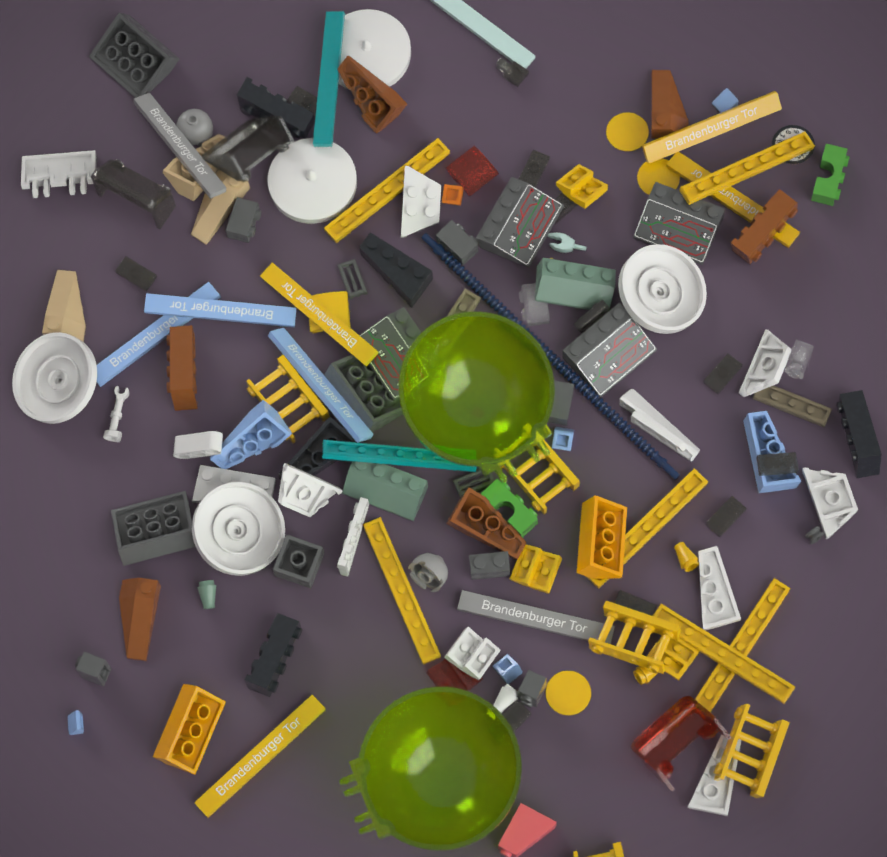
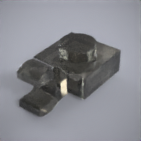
(513, 72)

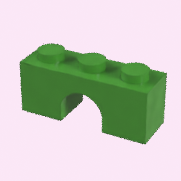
(827, 189)
(523, 518)

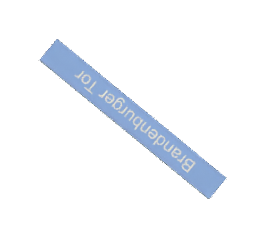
(220, 310)
(146, 339)
(320, 385)

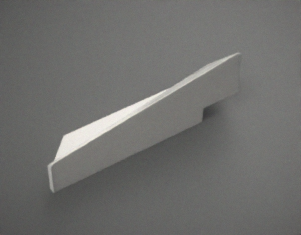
(655, 424)

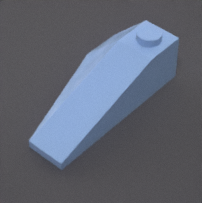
(255, 433)

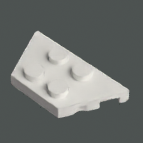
(420, 202)
(766, 365)
(304, 491)
(831, 498)

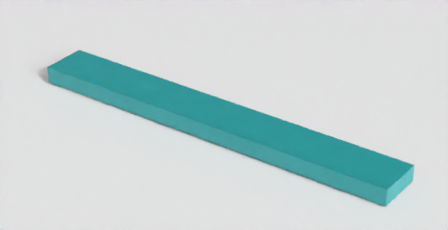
(329, 79)
(388, 455)

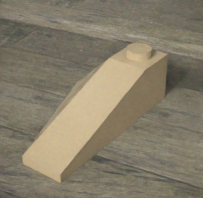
(182, 179)
(217, 209)
(64, 307)

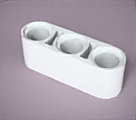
(198, 445)

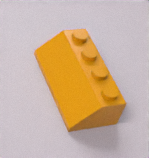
(601, 539)
(189, 728)

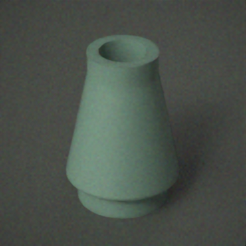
(207, 593)

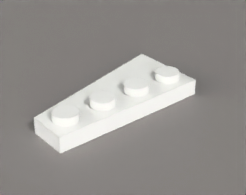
(212, 477)
(354, 529)
(716, 593)
(715, 795)

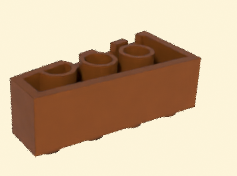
(764, 227)
(182, 367)

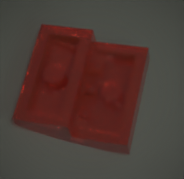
(472, 170)
(448, 675)

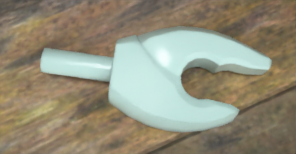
(566, 245)

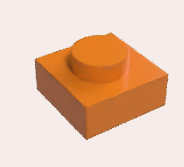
(452, 195)

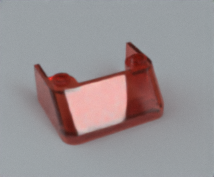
(674, 733)

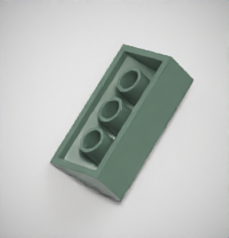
(573, 284)
(386, 488)

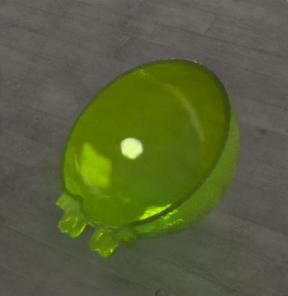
(478, 391)
(437, 770)

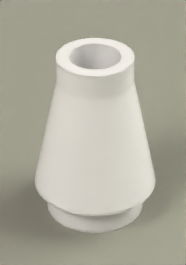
(505, 698)

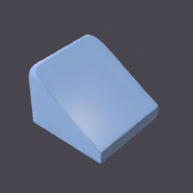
(725, 101)
(562, 438)
(507, 669)
(75, 723)

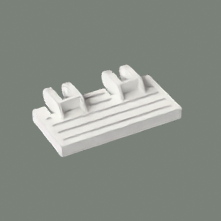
(56, 169)

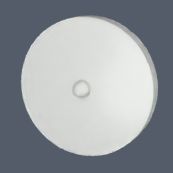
(377, 44)
(312, 181)
(662, 289)
(54, 378)
(238, 528)

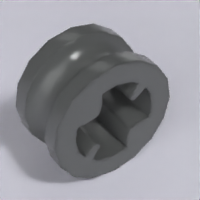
(814, 535)

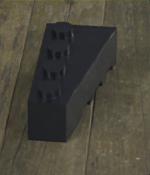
(261, 103)
(397, 269)
(859, 434)
(273, 655)

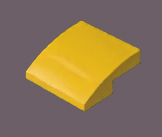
(581, 186)
(335, 302)
(536, 568)
(677, 657)

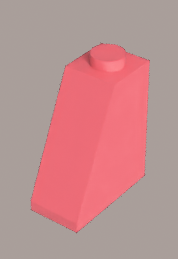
(524, 831)

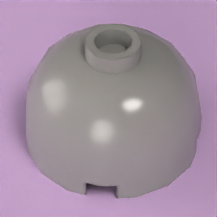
(195, 126)
(429, 571)

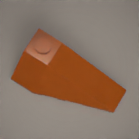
(375, 98)
(666, 105)
(481, 521)
(138, 610)

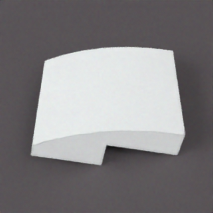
(472, 653)

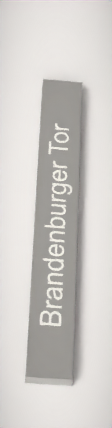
(180, 145)
(531, 616)

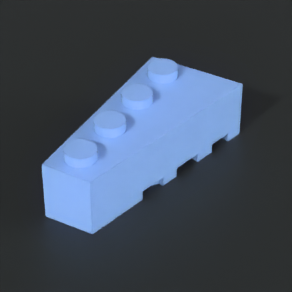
(764, 440)

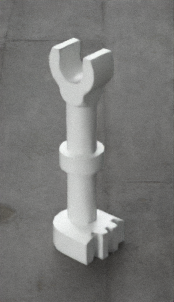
(112, 434)

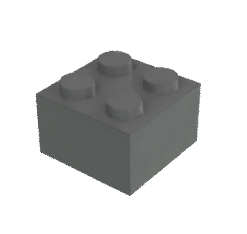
(298, 561)

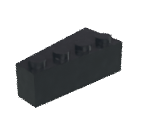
(310, 455)

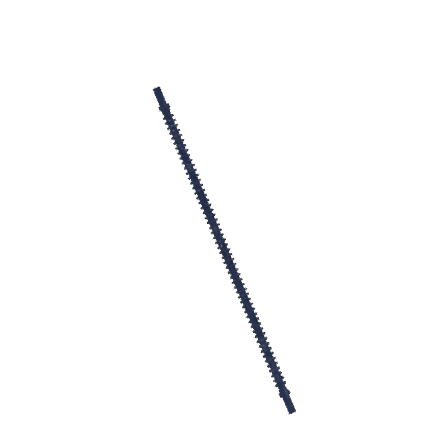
(502, 310)

